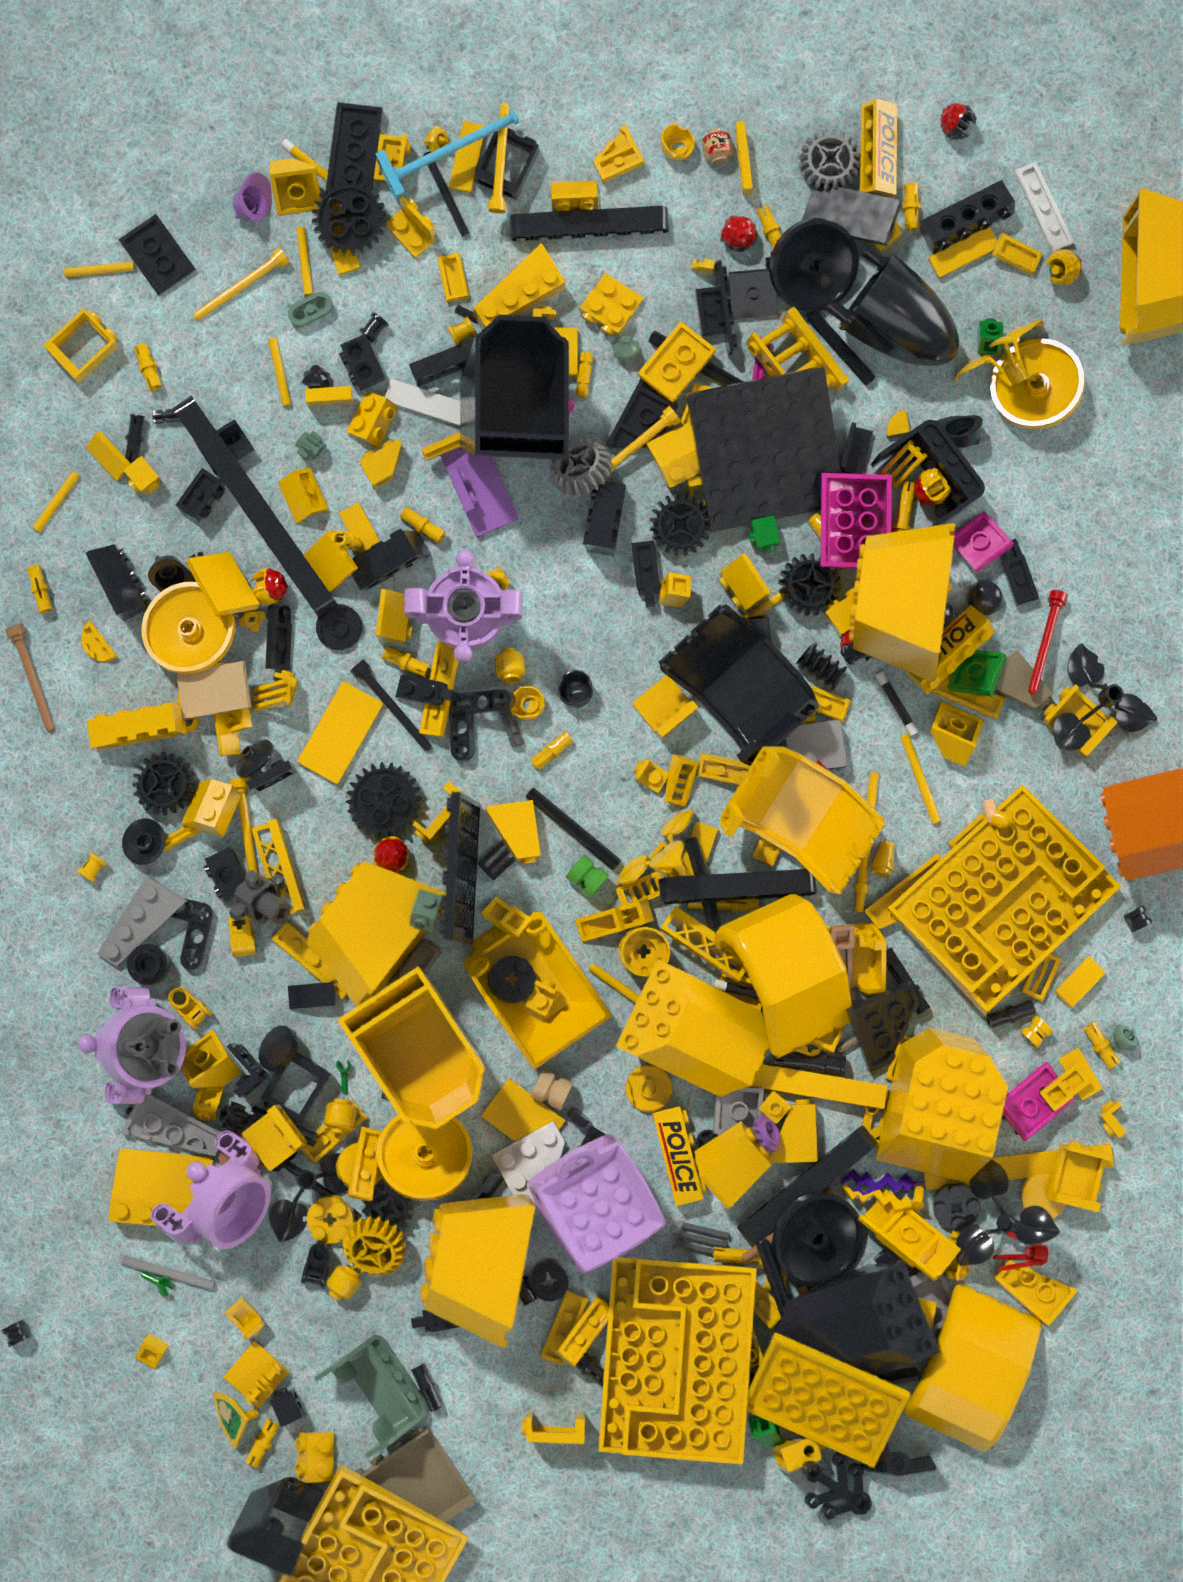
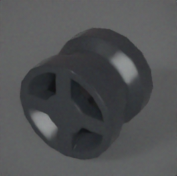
(1137, 919)
(703, 1137)
(16, 1333)

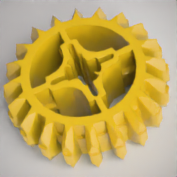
(372, 1254)

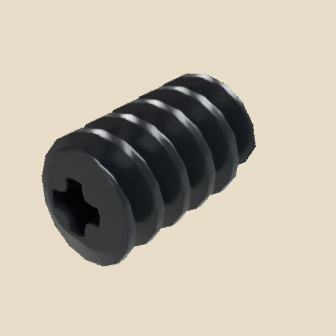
(822, 666)

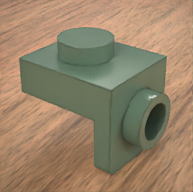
(425, 910)

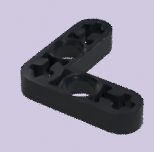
(466, 713)
(195, 924)

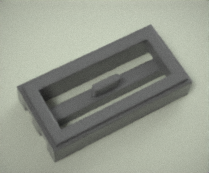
(723, 1243)

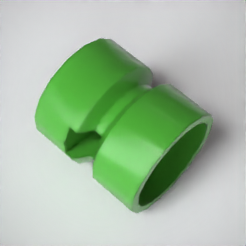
(587, 876)

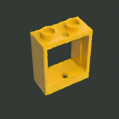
(68, 330)

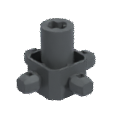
(260, 899)

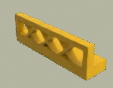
(284, 861)
(706, 937)

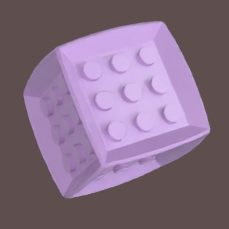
(596, 1203)

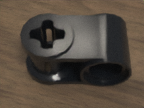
(317, 1268)

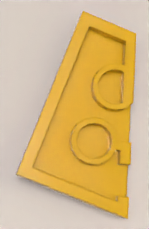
(1036, 1292)

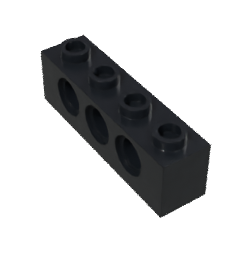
(971, 206)

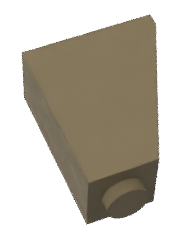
(1015, 683)

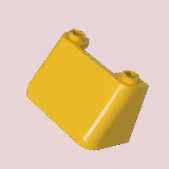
(868, 959)

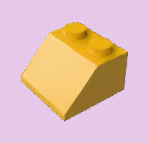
(675, 455)
(744, 583)
(391, 621)
(212, 807)

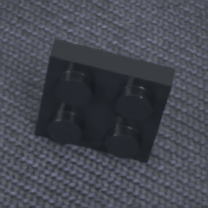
(262, 780)

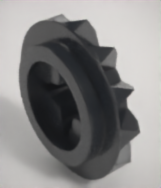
(559, 1288)

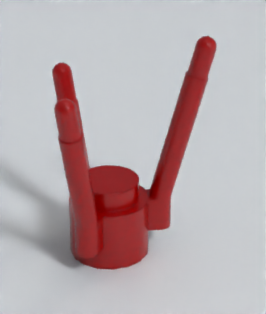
(1035, 1256)

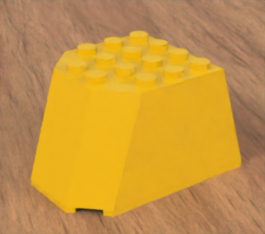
(1151, 268)
(903, 597)
(367, 929)
(416, 1051)
(942, 1106)
(478, 1263)

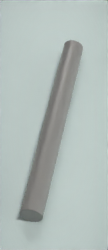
(172, 1274)

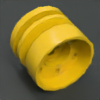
(633, 940)

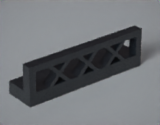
(440, 364)

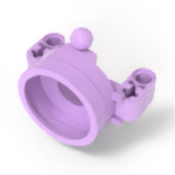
(226, 1199)

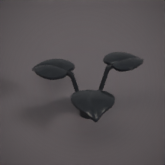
(1130, 714)
(287, 1216)
(1034, 1227)

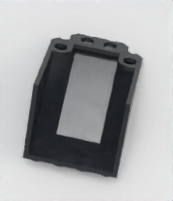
(863, 1319)

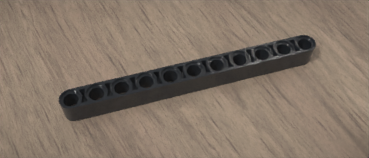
(254, 506)

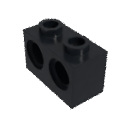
(365, 361)

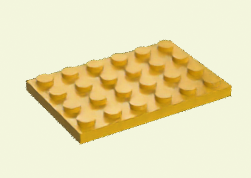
(825, 1400)

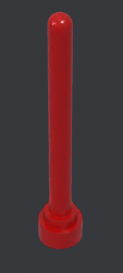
(1056, 600)

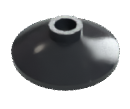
(254, 758)
(135, 837)

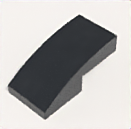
(311, 995)

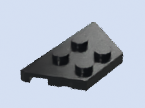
(639, 415)

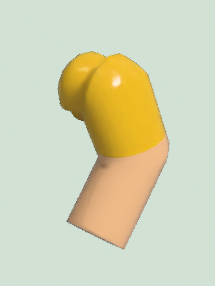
(996, 817)

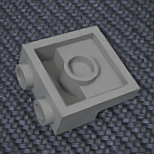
(736, 1107)

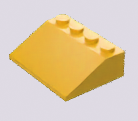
(148, 1180)

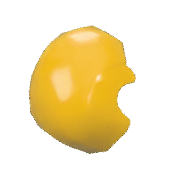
(675, 134)
(536, 703)

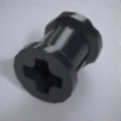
(374, 327)

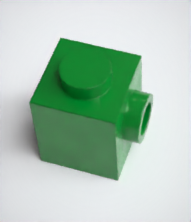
(764, 534)

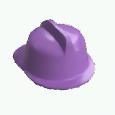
(253, 198)

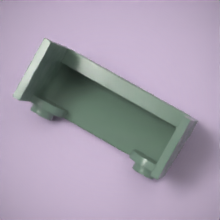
(385, 1387)

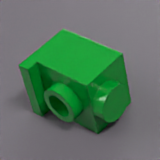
(989, 331)
(765, 1431)

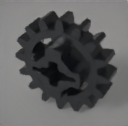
(398, 1213)

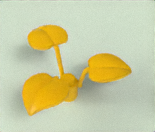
(1013, 367)
(667, 861)

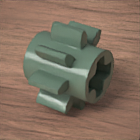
(309, 445)

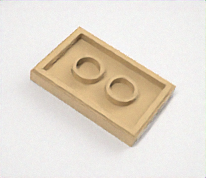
(214, 691)

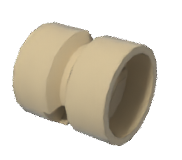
(551, 1089)

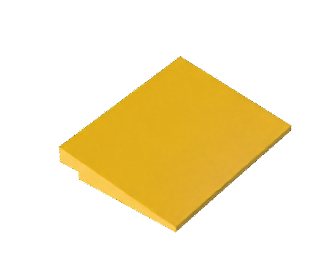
(1004, 900)
(677, 1360)
(358, 1527)

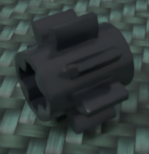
(233, 1117)

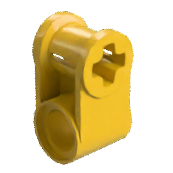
(242, 939)
(190, 1007)

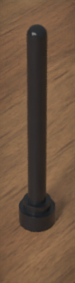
(363, 672)

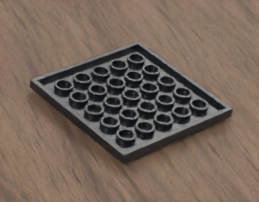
(763, 446)
(461, 868)

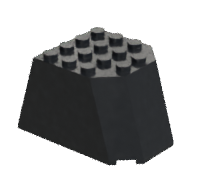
(516, 391)

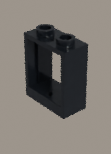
(487, 179)
(311, 1067)

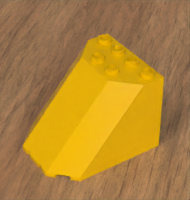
(576, 1008)
(696, 1032)

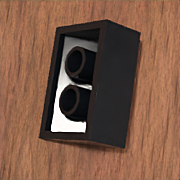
(118, 581)

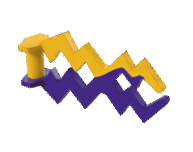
(876, 1187)

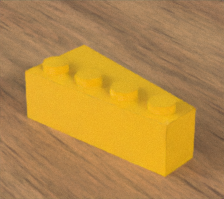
(136, 726)

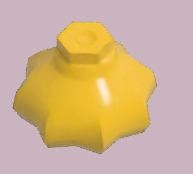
(436, 139)
(500, 578)

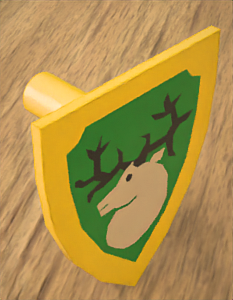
(232, 1417)

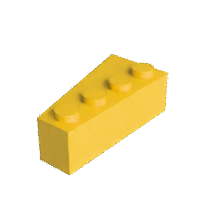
(521, 289)

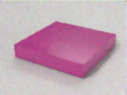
(981, 542)

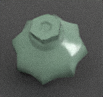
(626, 348)
(1124, 1038)

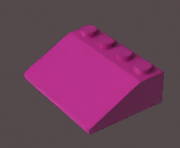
(850, 511)

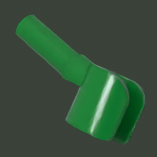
(344, 1074)
(161, 1283)

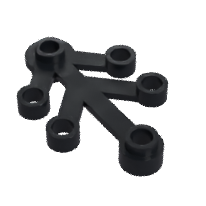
(838, 1489)

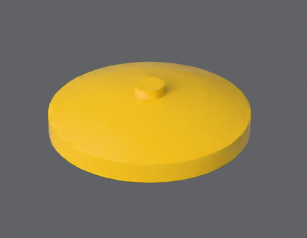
(1048, 393)
(184, 631)
(424, 1160)

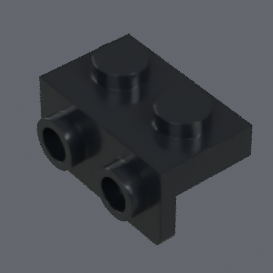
(235, 441)
(201, 495)

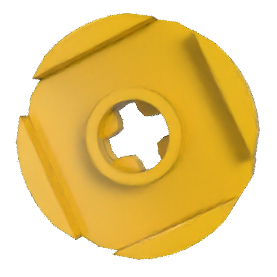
(319, 1211)

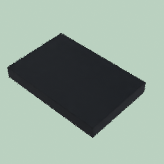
(157, 254)

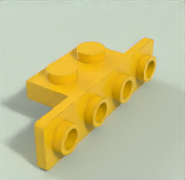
(227, 729)

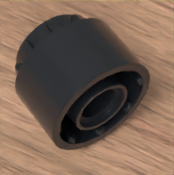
(136, 968)

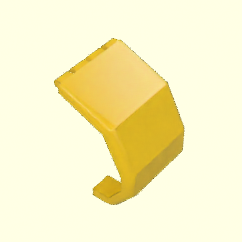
(804, 814)
(792, 971)
(978, 1370)

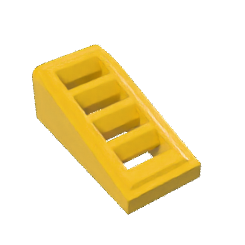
(673, 778)
(620, 891)

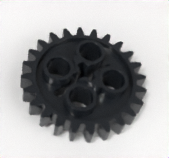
(347, 197)
(372, 782)

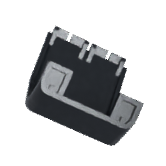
(741, 681)

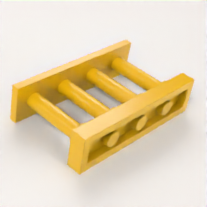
(806, 342)

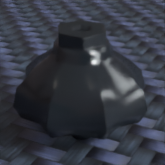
(316, 377)

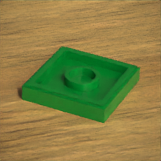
(978, 673)

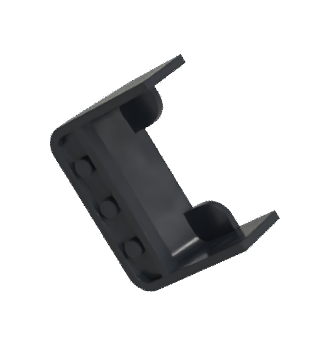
(947, 458)
(898, 1462)
(261, 1535)

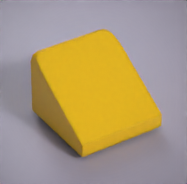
(151, 1351)

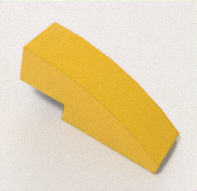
(614, 920)

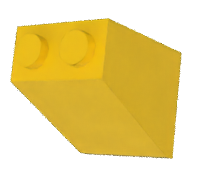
(732, 1163)

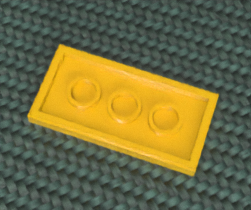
(340, 732)

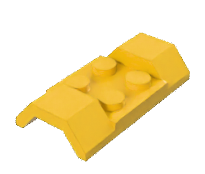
(911, 1238)

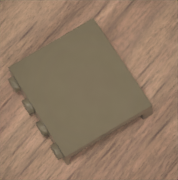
(422, 1476)

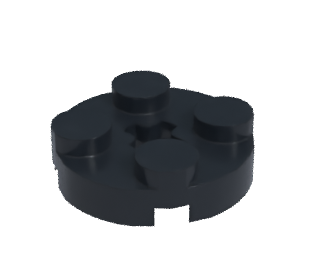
(500, 971)
(956, 1219)

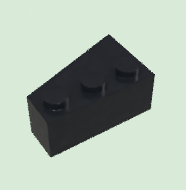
(605, 518)
(388, 558)

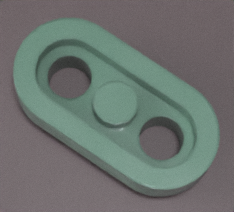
(309, 308)

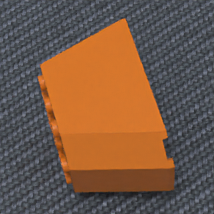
(1146, 823)

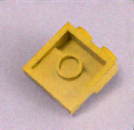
(610, 305)

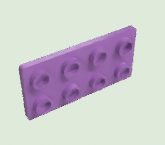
(479, 490)

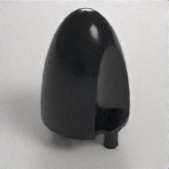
(899, 314)

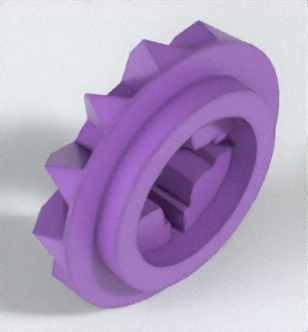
(767, 1133)

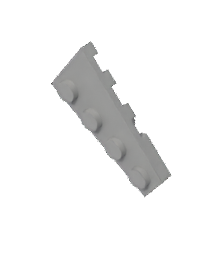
(142, 917)
(171, 1126)

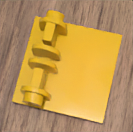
(256, 1374)

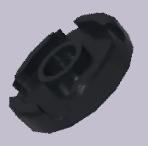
(346, 627)
(278, 1048)

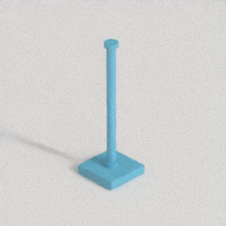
(394, 176)

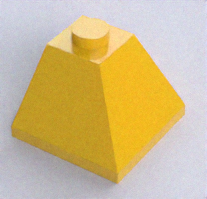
(294, 186)
(955, 733)
(209, 1063)

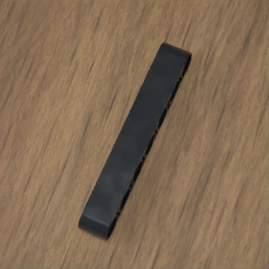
(588, 222)
(736, 886)
(812, 1180)

